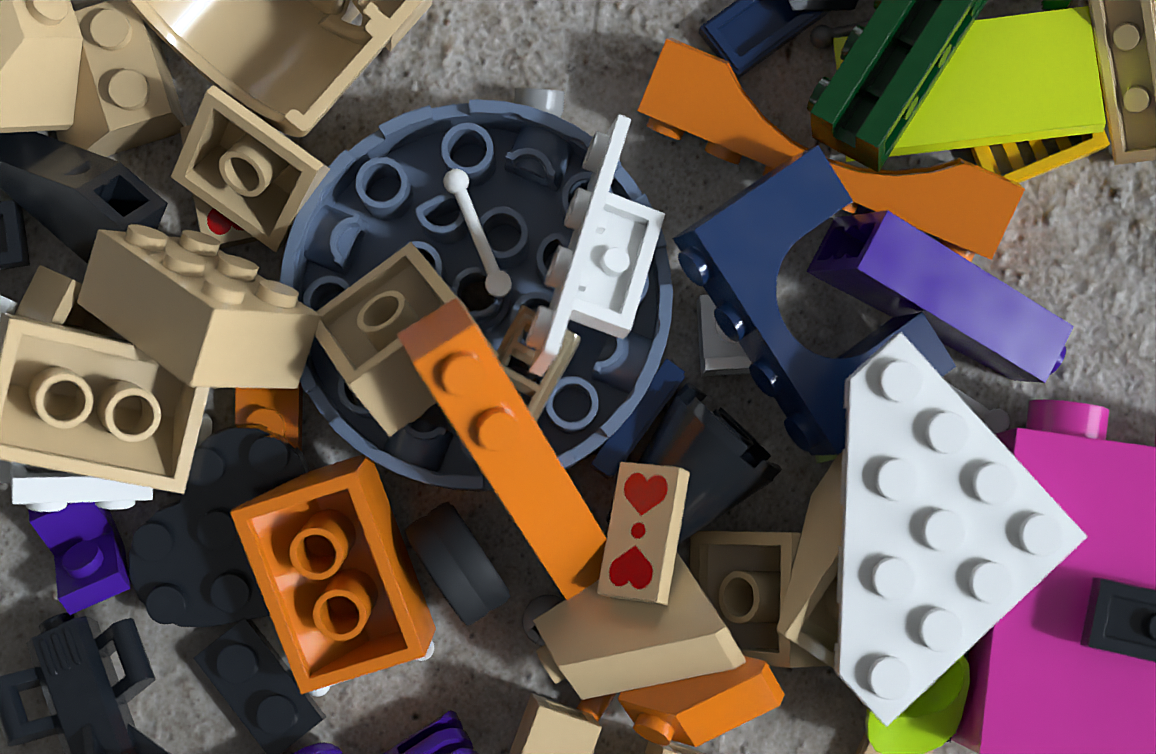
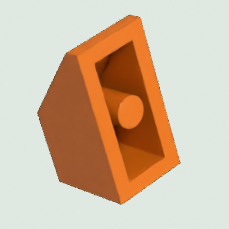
(703, 705)

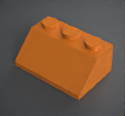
(335, 574)

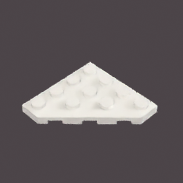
(933, 530)

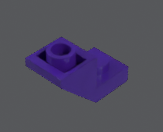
(86, 553)

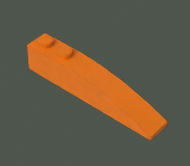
(507, 444)

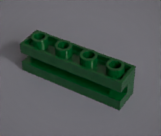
(887, 75)

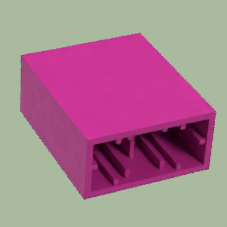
(1028, 672)

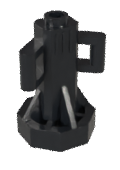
(81, 688)

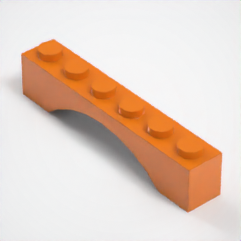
(948, 200)

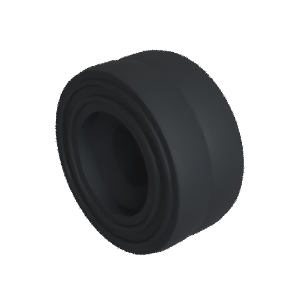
(457, 563)

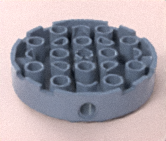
(521, 184)

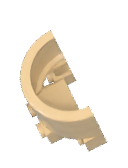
(281, 55)

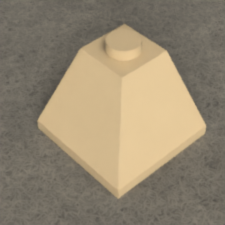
(38, 65)

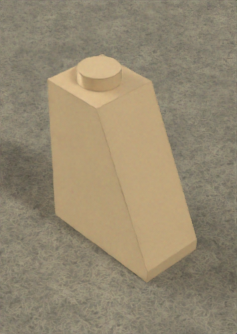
(629, 644)

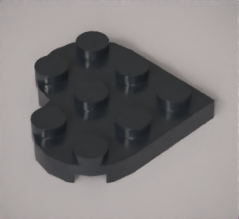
(189, 553)

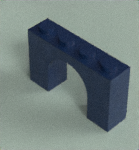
(737, 262)

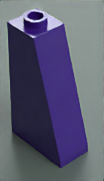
(970, 310)

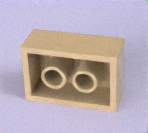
(198, 309)

